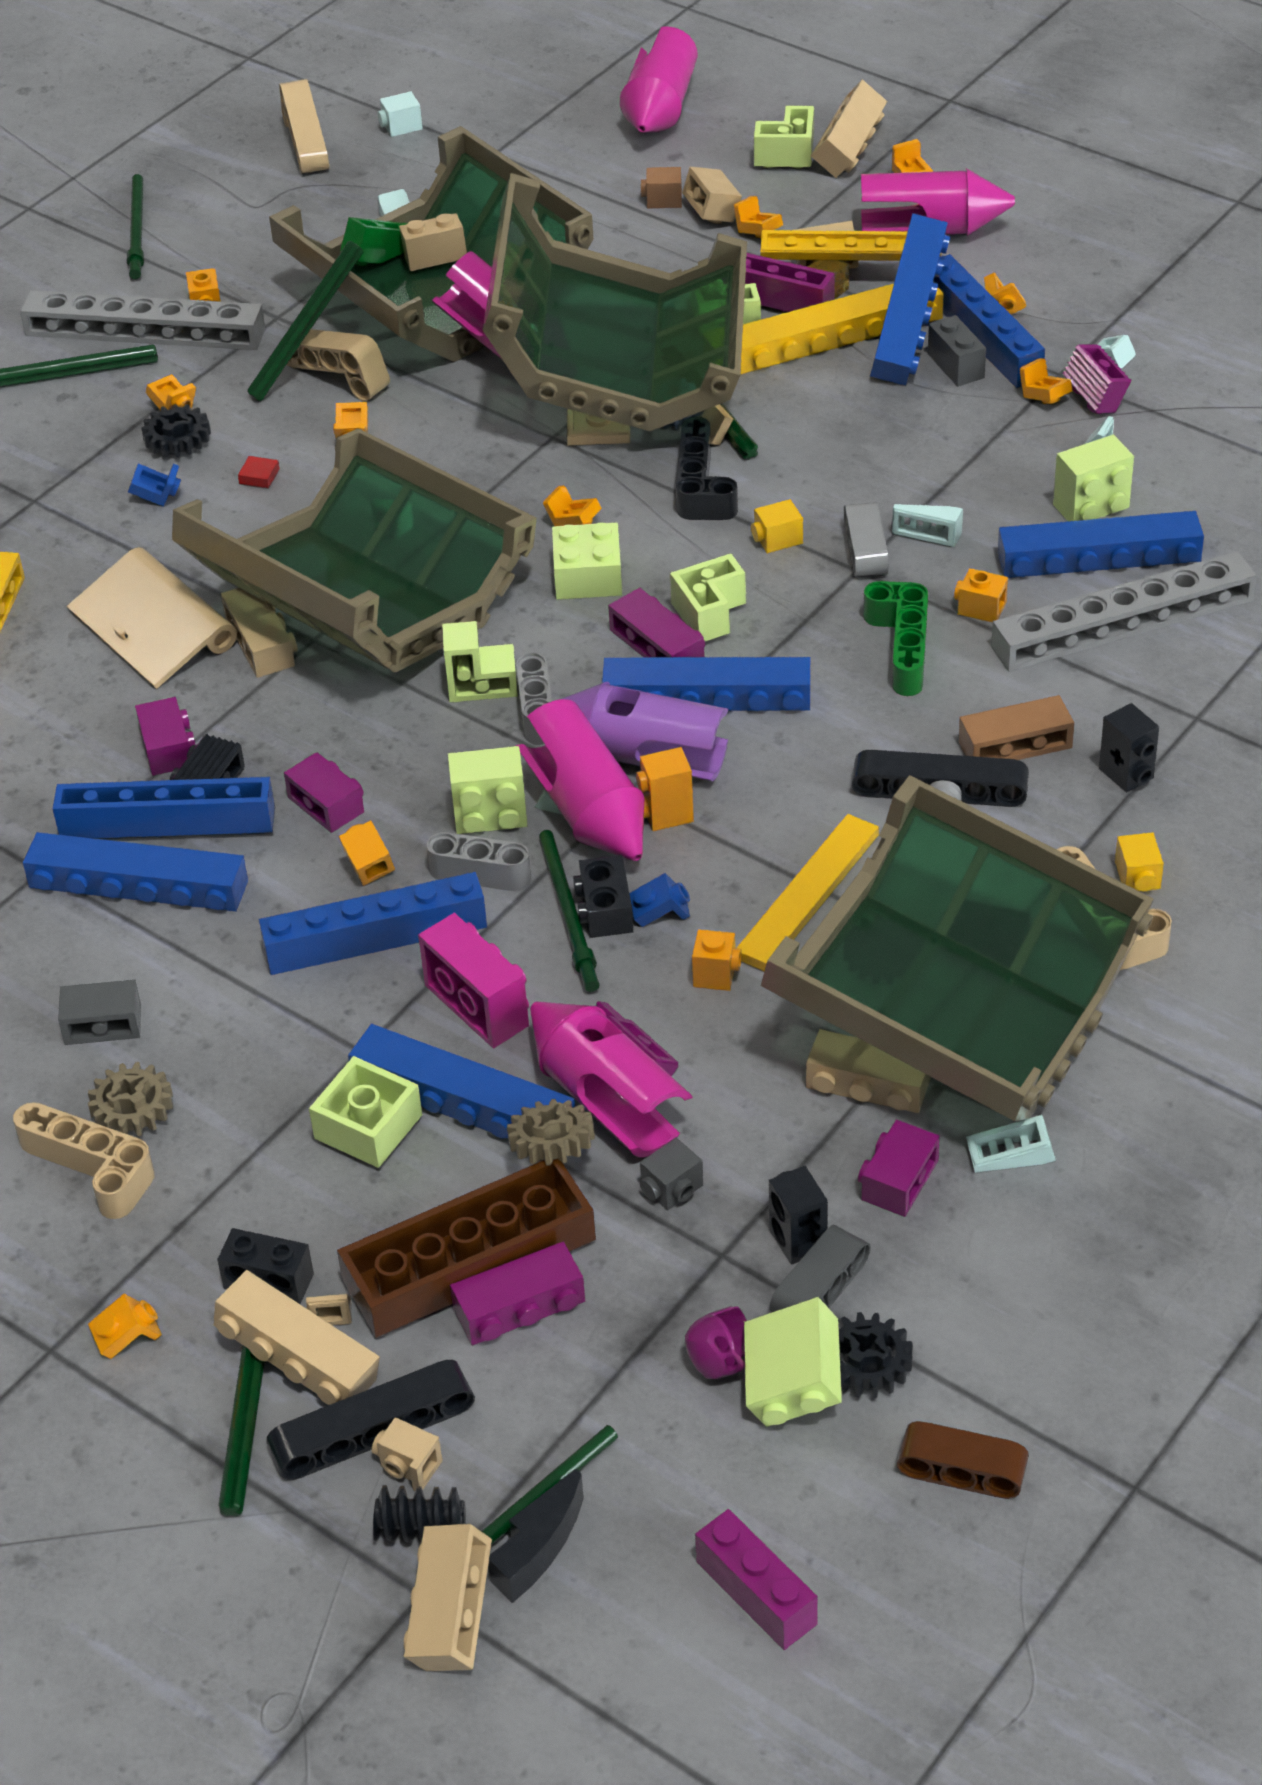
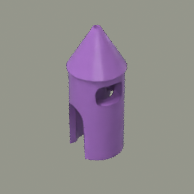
(647, 723)

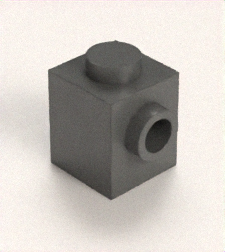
(671, 1174)

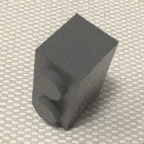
(956, 350)
(99, 1012)

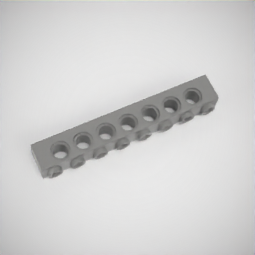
(143, 320)
(1123, 611)

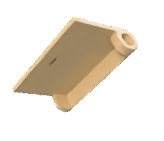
(156, 612)

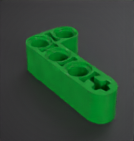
(906, 609)

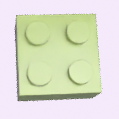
(1093, 479)
(587, 561)
(487, 790)
(365, 1111)

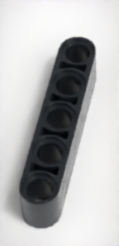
(980, 778)
(353, 1423)

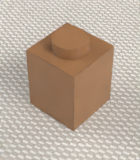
(662, 187)

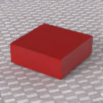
(258, 472)

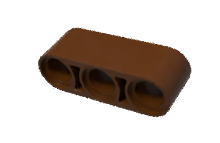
(963, 1459)

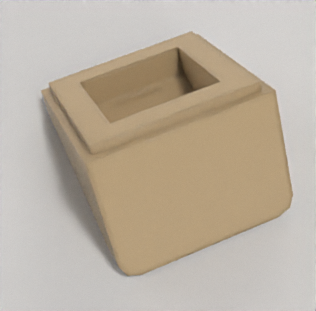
(331, 1308)

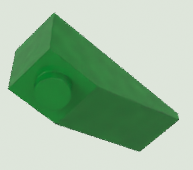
(376, 237)

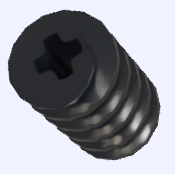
(413, 1514)

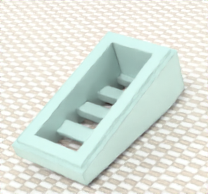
(947, 521)
(1020, 1131)

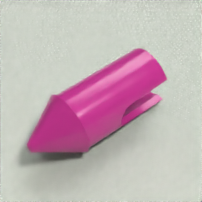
(659, 81)
(948, 196)
(468, 296)
(586, 780)
(605, 1073)

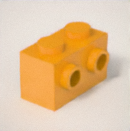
(666, 788)

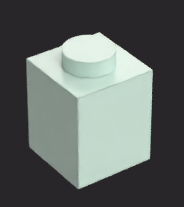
(400, 114)

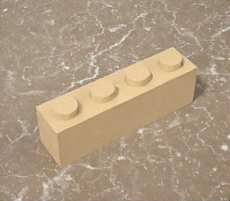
(850, 129)
(294, 1340)

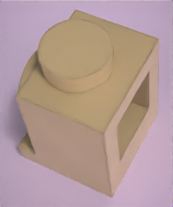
(408, 1452)

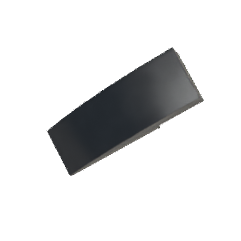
(536, 1537)

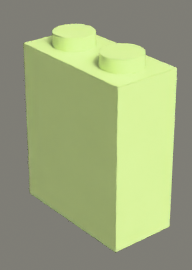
(792, 1362)

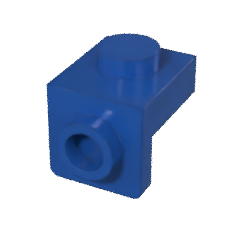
(153, 484)
(658, 899)

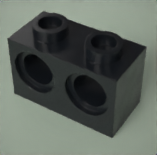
(605, 896)
(796, 1212)
(273, 1259)

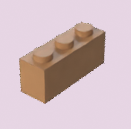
(1018, 730)

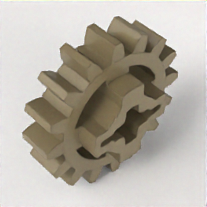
(131, 1099)
(550, 1132)

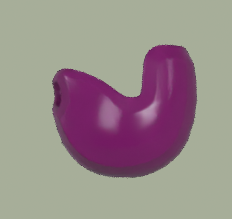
(717, 1343)

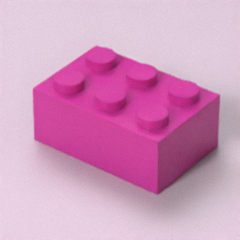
(474, 979)

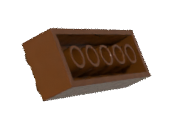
(412, 1264)

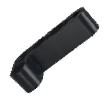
(697, 492)

